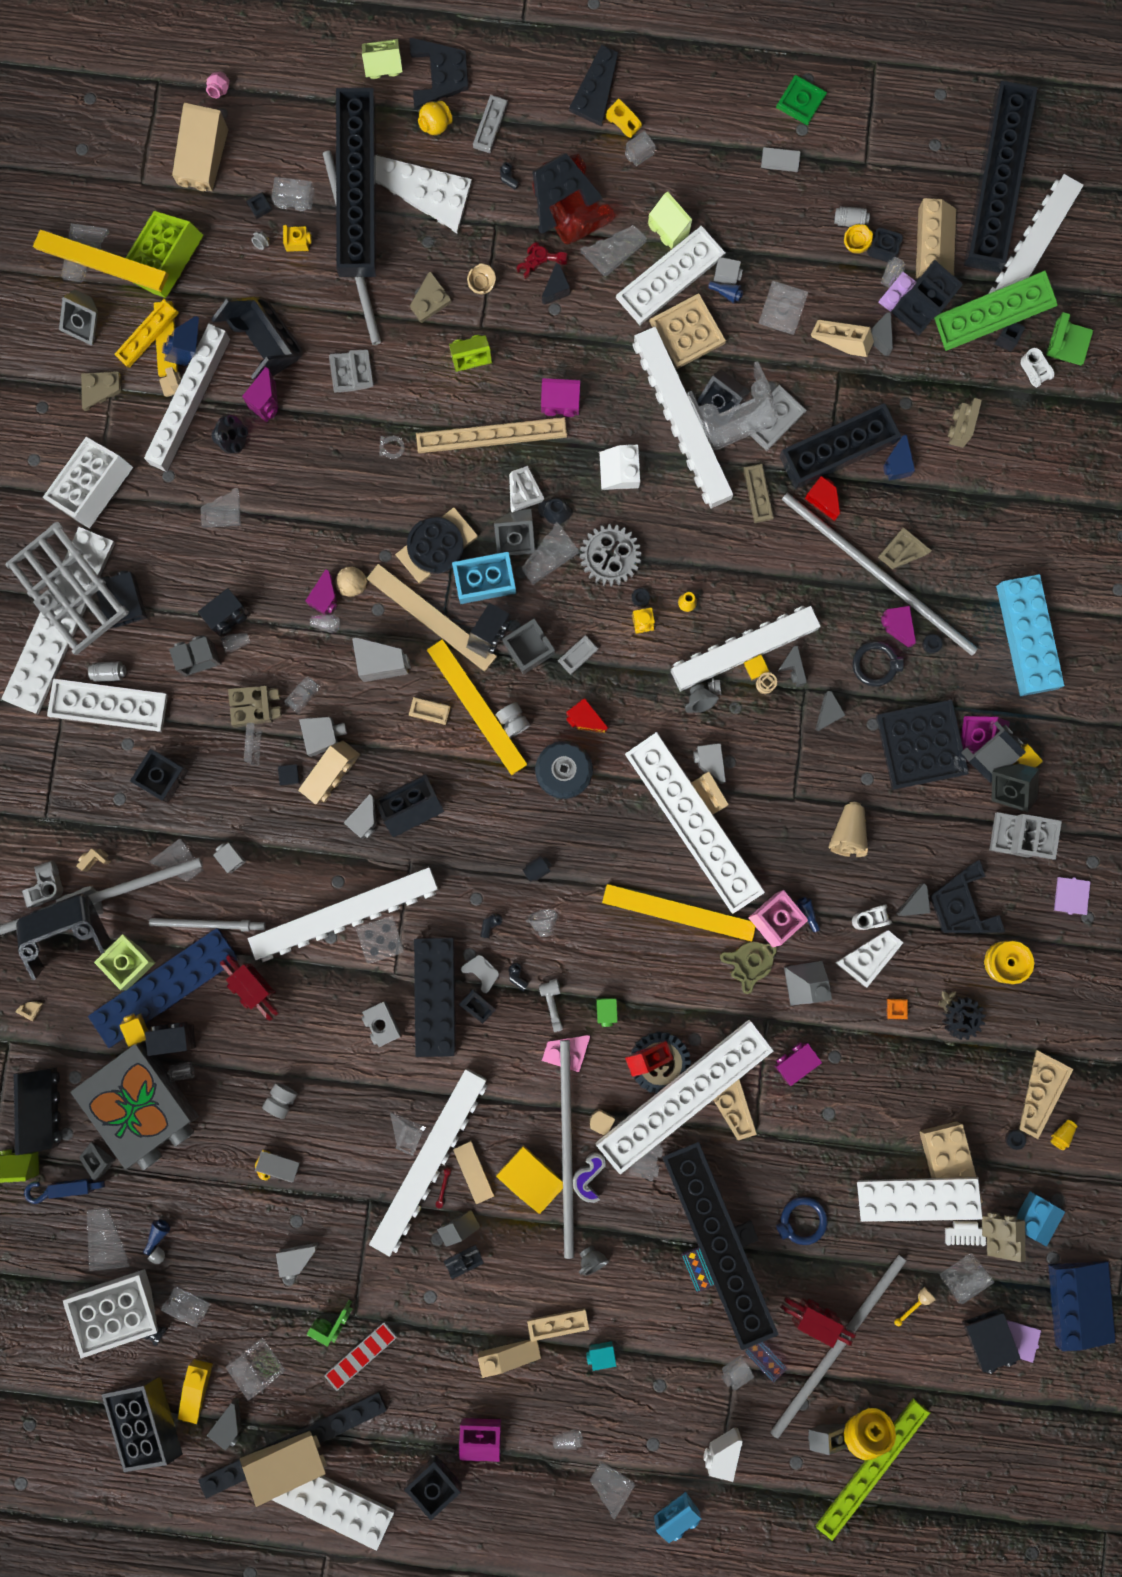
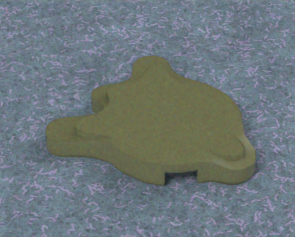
(751, 963)

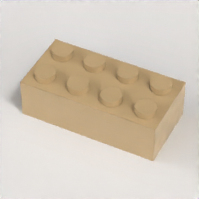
(947, 1151)

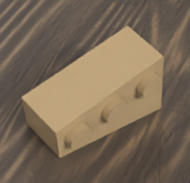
(328, 772)

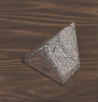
(406, 1134)

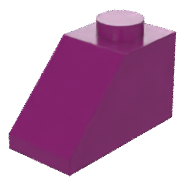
(323, 595)
(899, 625)

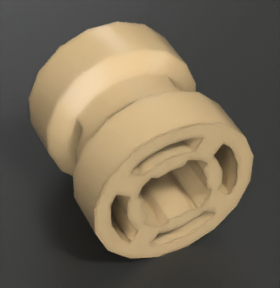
(764, 685)

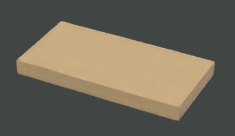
(467, 534)

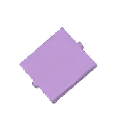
(1072, 896)
(1025, 1339)

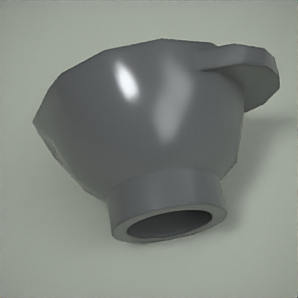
(700, 699)
(592, 1261)

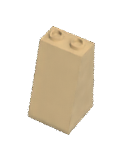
(199, 147)
(283, 1467)

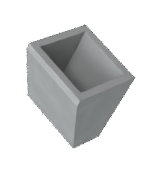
(379, 660)

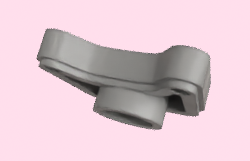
(483, 971)

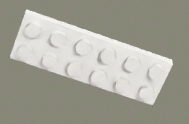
(670, 275)
(107, 705)
(920, 1199)
(340, 1510)

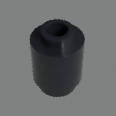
(537, 868)

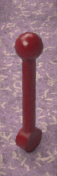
(439, 1203)

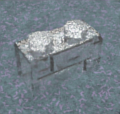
(292, 193)

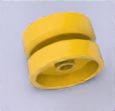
(1015, 971)
(870, 1434)

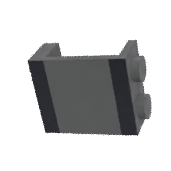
(997, 753)

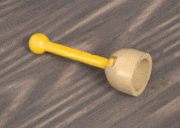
(925, 1297)

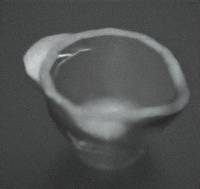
(543, 922)

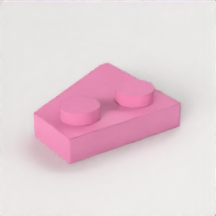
(577, 1051)

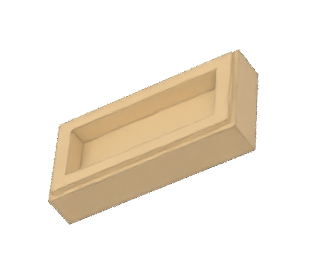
(429, 711)

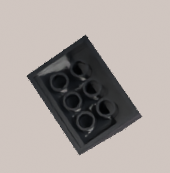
(36, 1110)
(142, 1425)

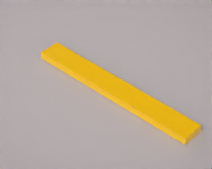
(101, 260)
(477, 707)
(679, 912)

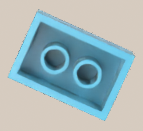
(484, 577)

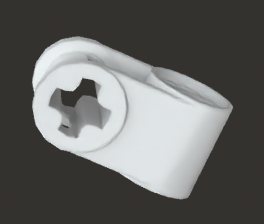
(1036, 369)
(874, 918)

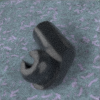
(506, 176)
(489, 923)
(515, 976)

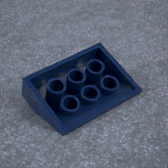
(1081, 1305)

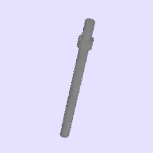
(244, 925)

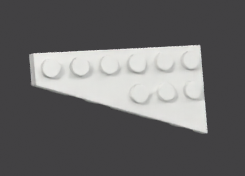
(426, 189)

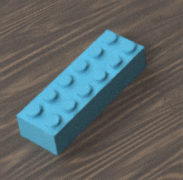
(1030, 635)

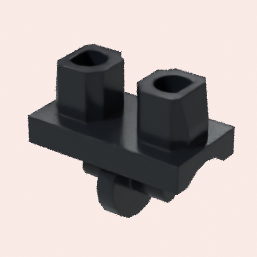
(463, 1261)

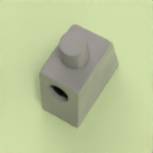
(320, 734)

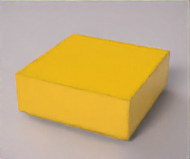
(756, 667)

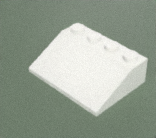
(88, 482)
(111, 1313)

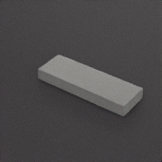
(490, 124)

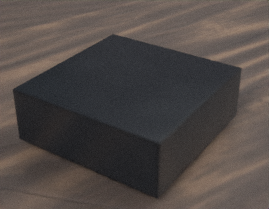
(259, 205)
(288, 775)

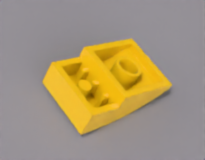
(530, 1179)

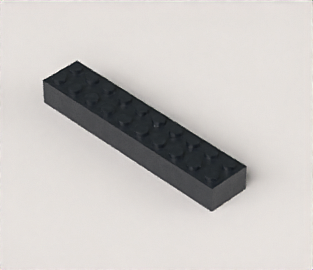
(1000, 176)
(355, 182)
(720, 1246)

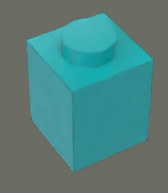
(601, 1356)

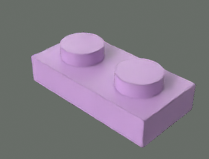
(896, 291)

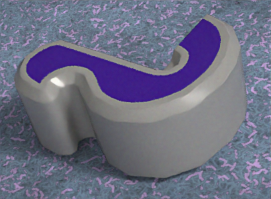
(586, 1174)

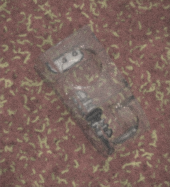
(302, 695)

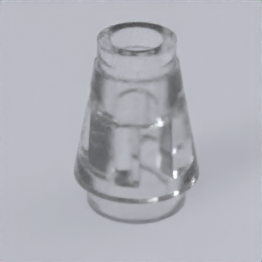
(893, 271)
(327, 623)
(234, 641)
(569, 1440)

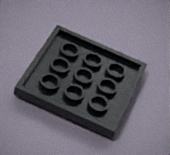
(922, 744)

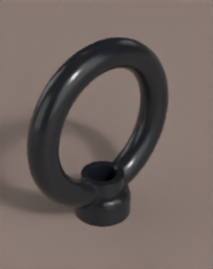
(896, 664)

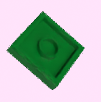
(801, 100)

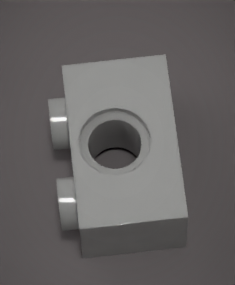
(391, 1029)

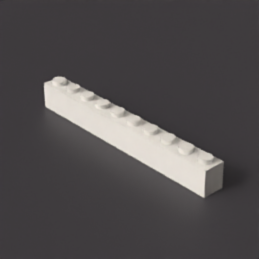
(682, 417)
(342, 914)
(427, 1162)

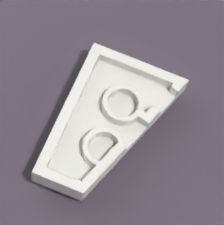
(870, 958)

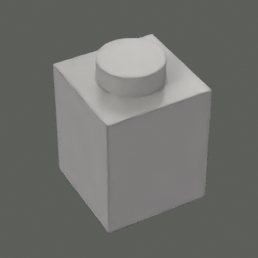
(727, 271)
(229, 857)

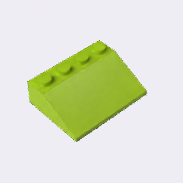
(165, 245)

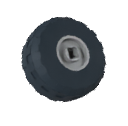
(563, 769)

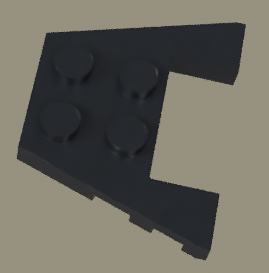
(447, 71)
(555, 182)
(956, 908)

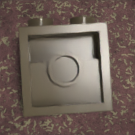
(964, 423)
(1004, 1236)

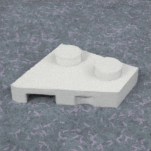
(523, 489)

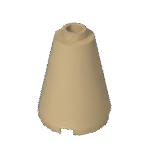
(850, 832)

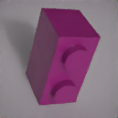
(797, 1063)

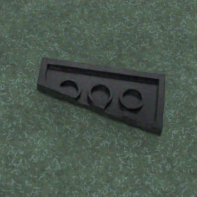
(593, 93)

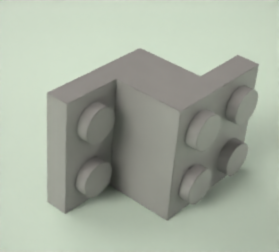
(1025, 835)

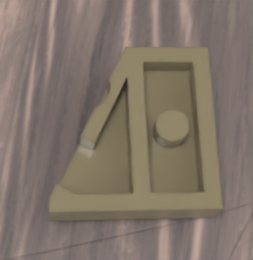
(429, 299)
(99, 387)
(903, 550)

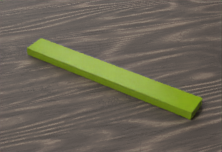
(871, 1472)

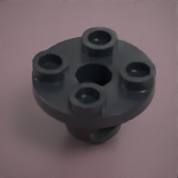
(230, 434)

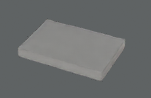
(788, 412)

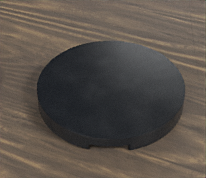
(435, 545)

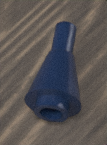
(730, 292)
(806, 907)
(157, 1233)

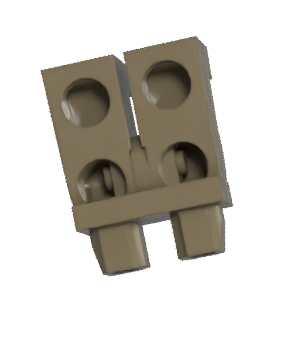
(257, 703)

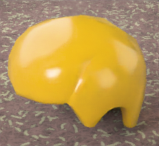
(858, 238)

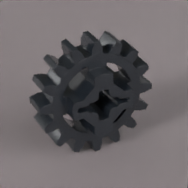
(955, 1018)

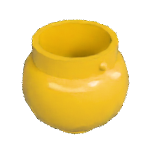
(434, 117)

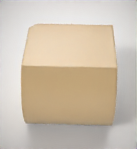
(601, 1121)

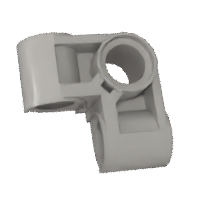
(47, 875)

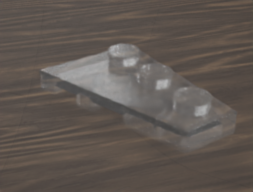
(610, 253)

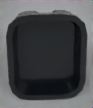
(885, 245)

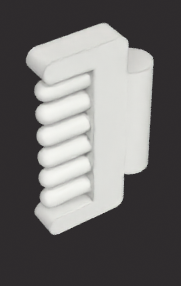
(963, 1229)

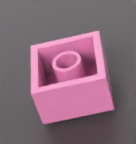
(778, 918)

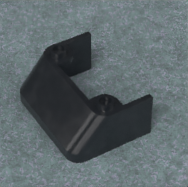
(264, 329)
(71, 913)

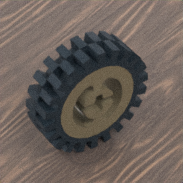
(681, 1056)

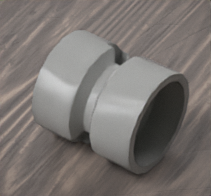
(512, 719)
(278, 1103)

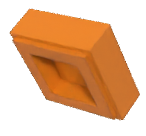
(897, 1008)

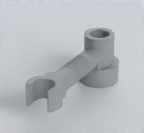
(548, 990)

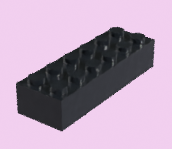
(840, 446)
(435, 997)

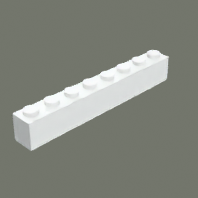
(1040, 233)
(187, 398)
(744, 648)

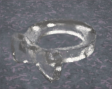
(383, 441)

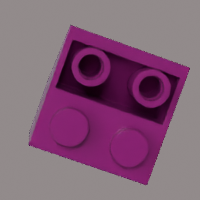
(480, 1439)

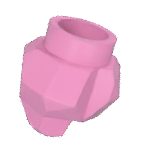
(217, 84)

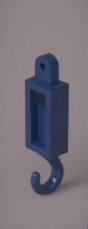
(63, 1189)

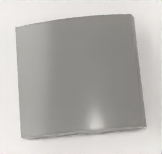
(351, 371)

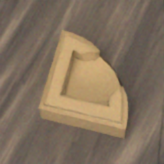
(30, 1010)

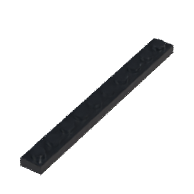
(324, 1430)

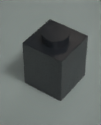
(1009, 336)

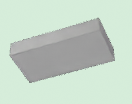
(780, 159)
(578, 655)
(277, 1166)

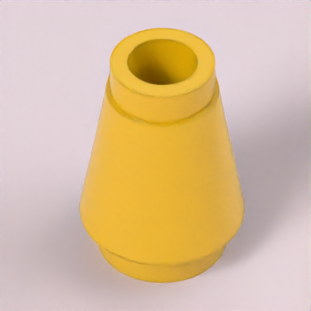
(687, 605)
(1064, 1135)

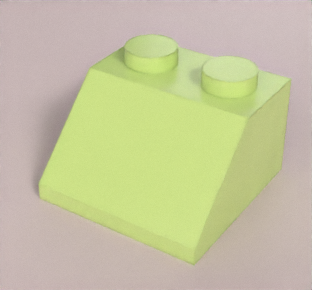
(381, 58)
(670, 221)
(124, 962)

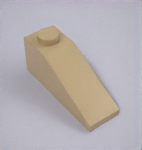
(845, 337)
(507, 1357)

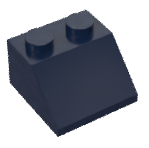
(182, 343)

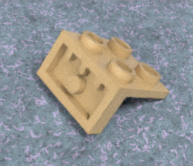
(710, 793)

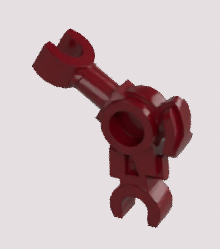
(539, 255)

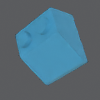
(1040, 1218)
(677, 1518)

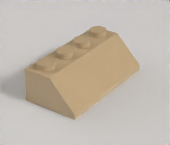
(935, 235)

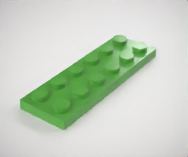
(995, 310)

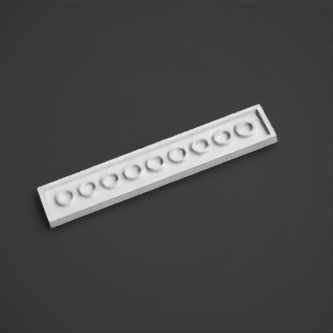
(45, 644)
(694, 823)
(684, 1097)

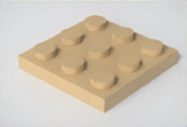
(688, 331)

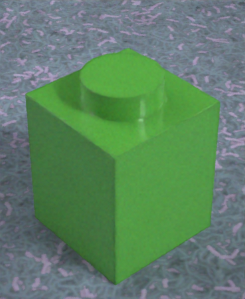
(606, 1011)

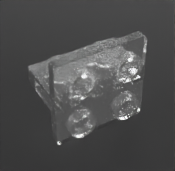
(966, 1278)

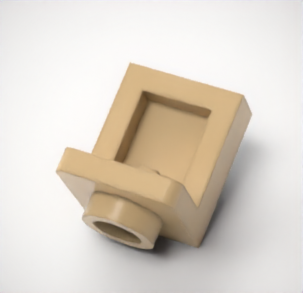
(171, 382)
(88, 859)

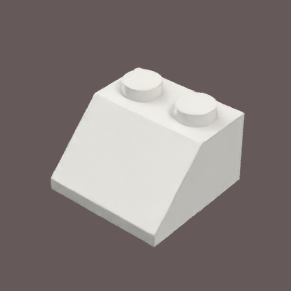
(620, 467)
(724, 1455)

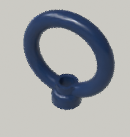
(785, 1229)

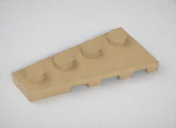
(1043, 1091)
(735, 1111)

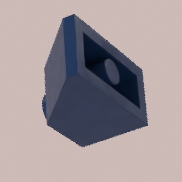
(900, 461)

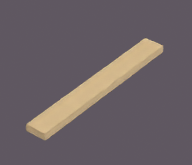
(491, 435)
(427, 615)

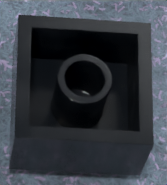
(224, 612)
(488, 631)
(158, 775)
(169, 1040)
(433, 1487)

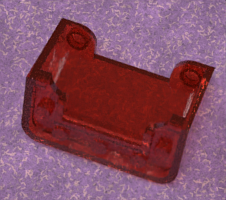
(574, 218)

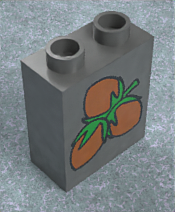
(136, 1107)

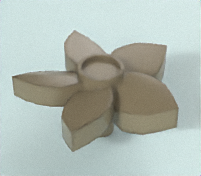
(947, 999)

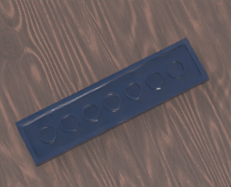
(164, 986)

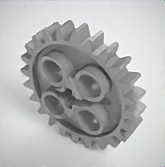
(595, 548)

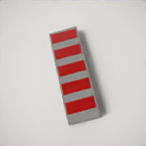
(360, 1356)

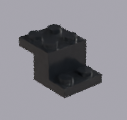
(926, 297)

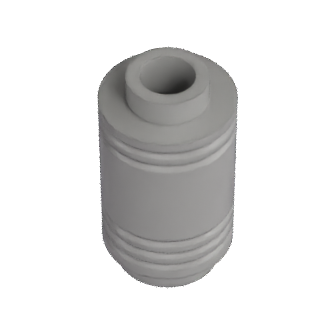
(850, 216)
(106, 671)

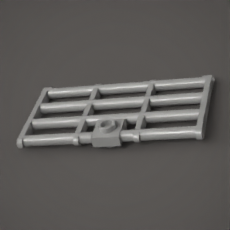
(54, 597)

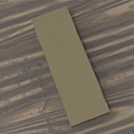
(758, 493)

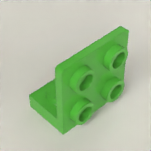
(1069, 341)
(323, 1332)

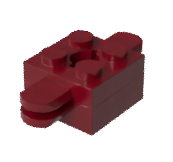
(250, 987)
(817, 1322)

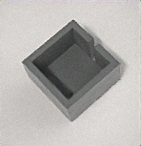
(527, 647)
(195, 656)

